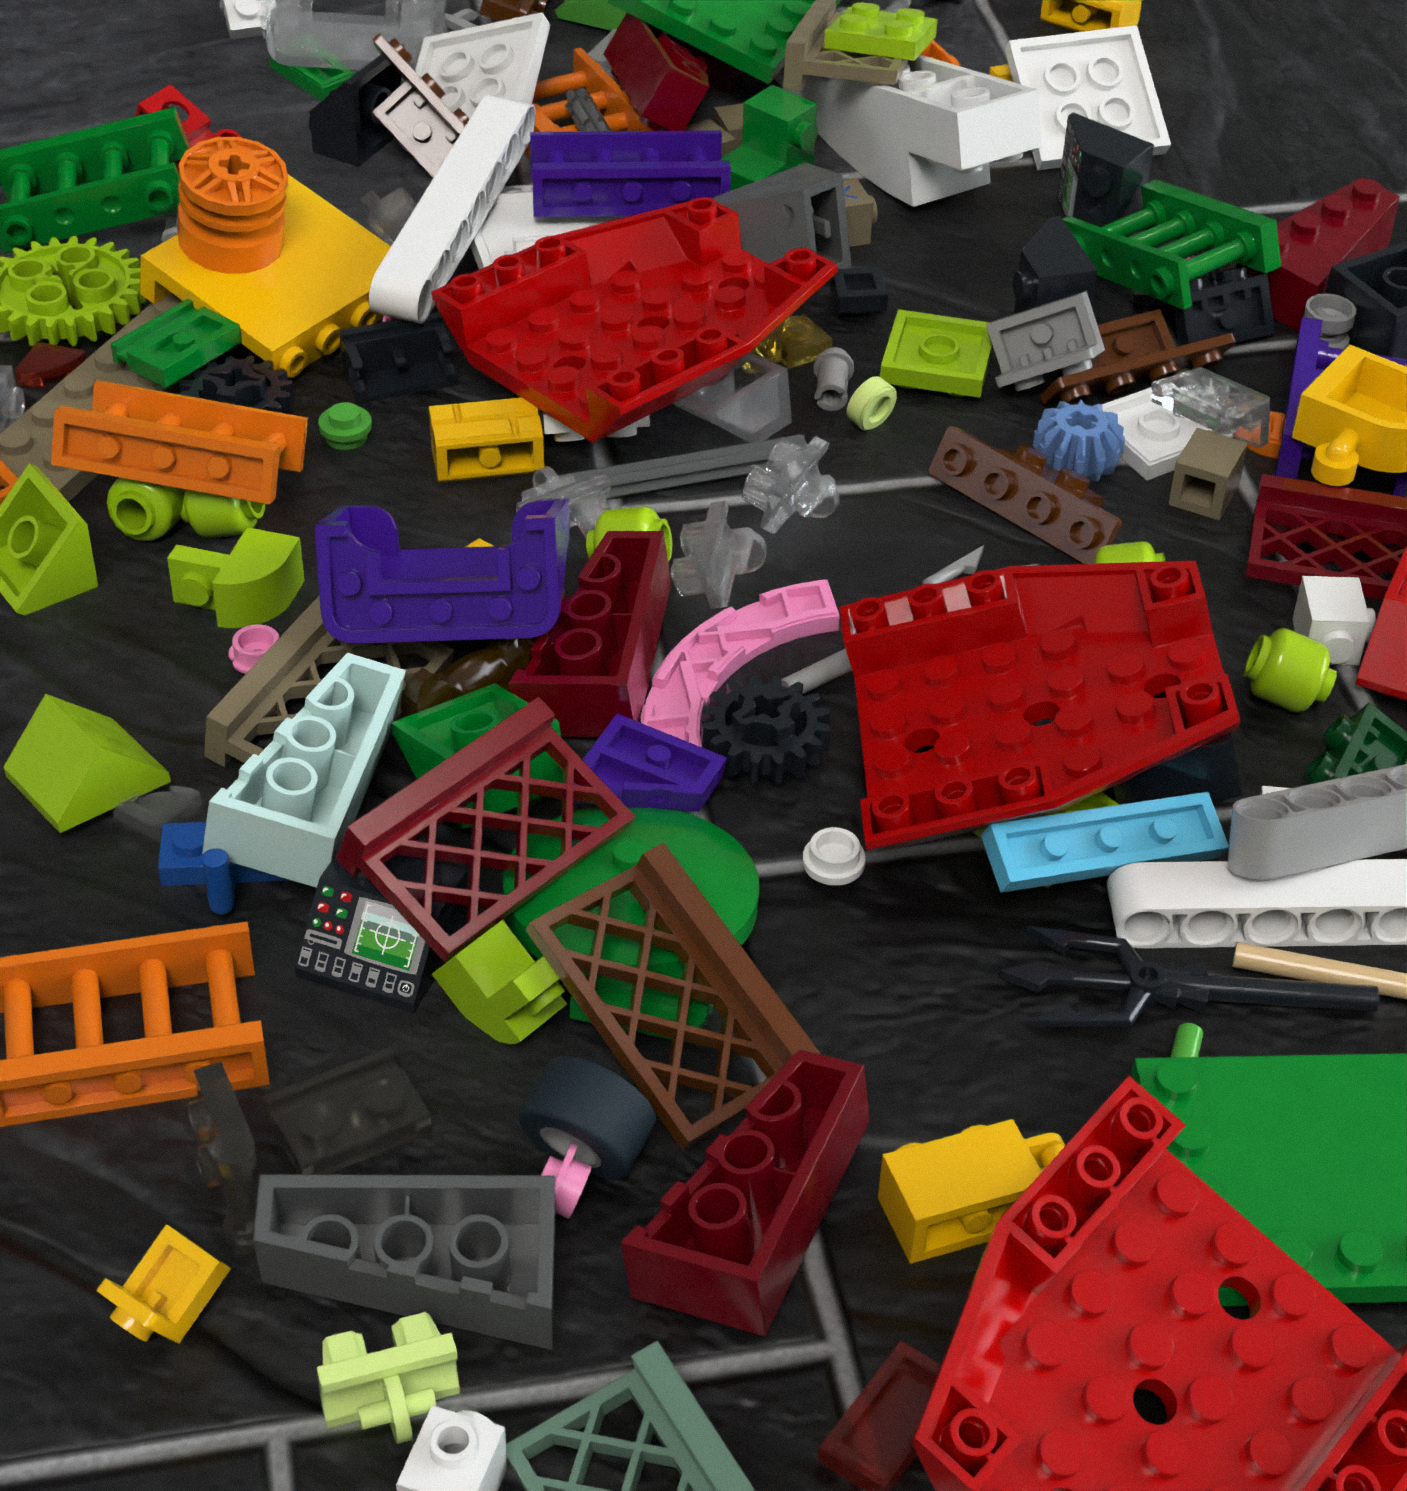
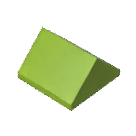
(42, 546)
(79, 764)

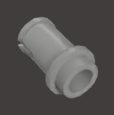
(833, 371)

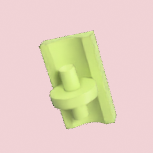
(388, 1382)

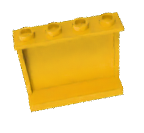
(296, 302)

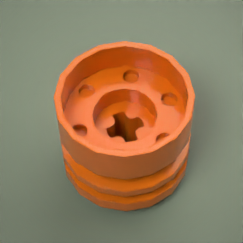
(232, 204)

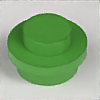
(345, 426)

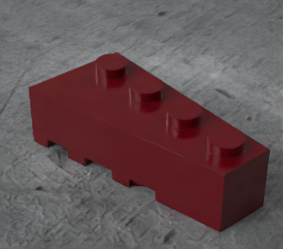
(657, 73)
(1324, 234)
(605, 637)
(751, 1210)

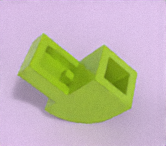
(242, 587)
(501, 986)

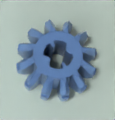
(1080, 439)

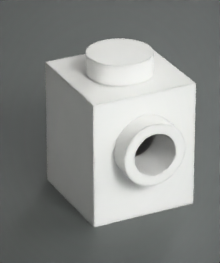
(1335, 615)
(456, 1454)

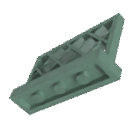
(667, 1410)

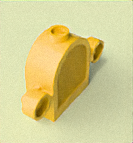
(1355, 417)

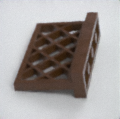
(709, 955)

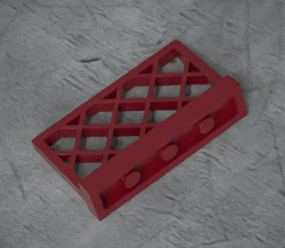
(1335, 523)
(441, 797)

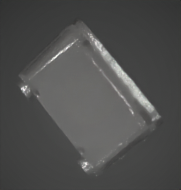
(344, 41)

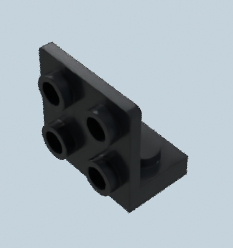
(1221, 305)

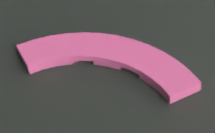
(724, 645)

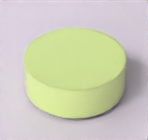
(871, 403)

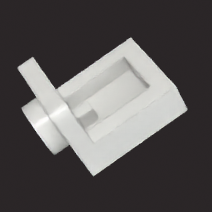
(241, 18)

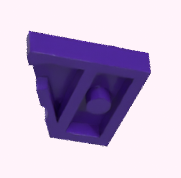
(653, 767)

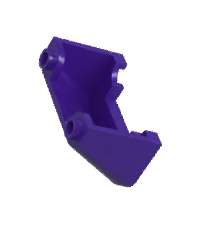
(440, 594)

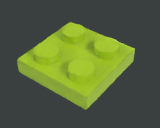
(881, 33)
(937, 354)

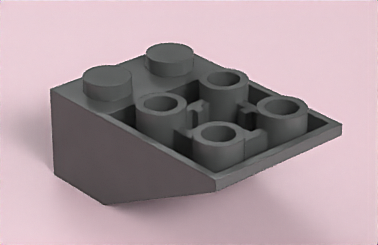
(793, 212)

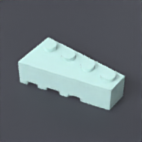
(309, 782)

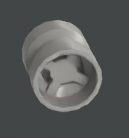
(1336, 316)

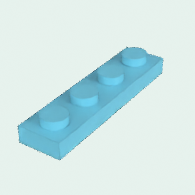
(1101, 840)

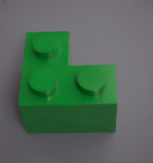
(776, 136)

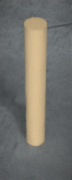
(1318, 969)

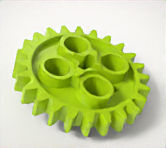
(91, 278)

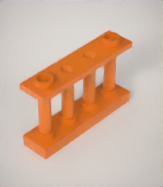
(603, 89)
(179, 441)
(130, 1071)

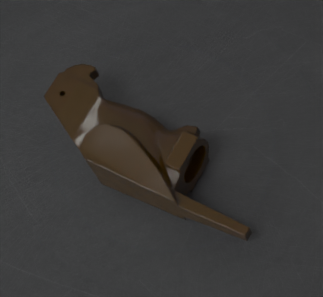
(472, 672)

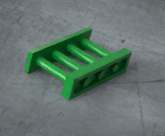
(84, 157)
(1196, 226)

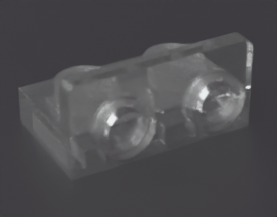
(1216, 404)

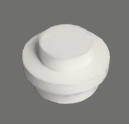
(834, 857)

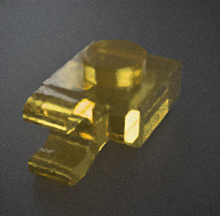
(794, 342)

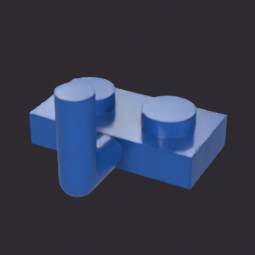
(184, 864)

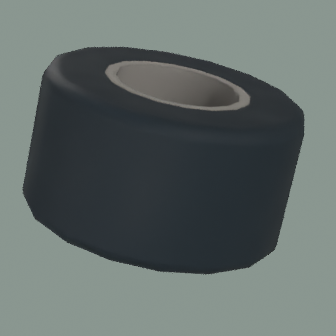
(592, 1109)

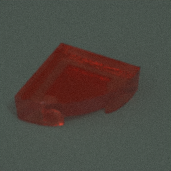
(46, 362)

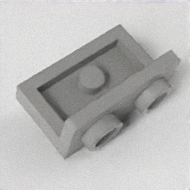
(1045, 340)

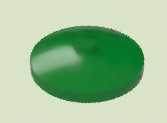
(704, 851)

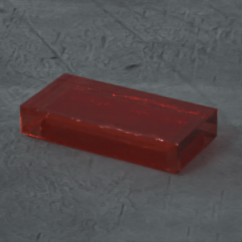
(876, 1432)

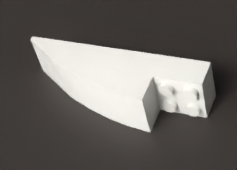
(928, 130)

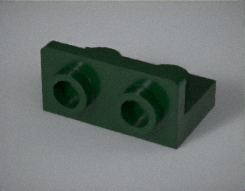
(1359, 746)

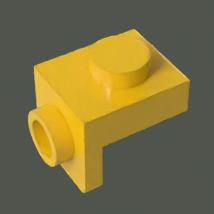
(166, 1288)

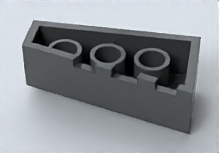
(443, 1245)

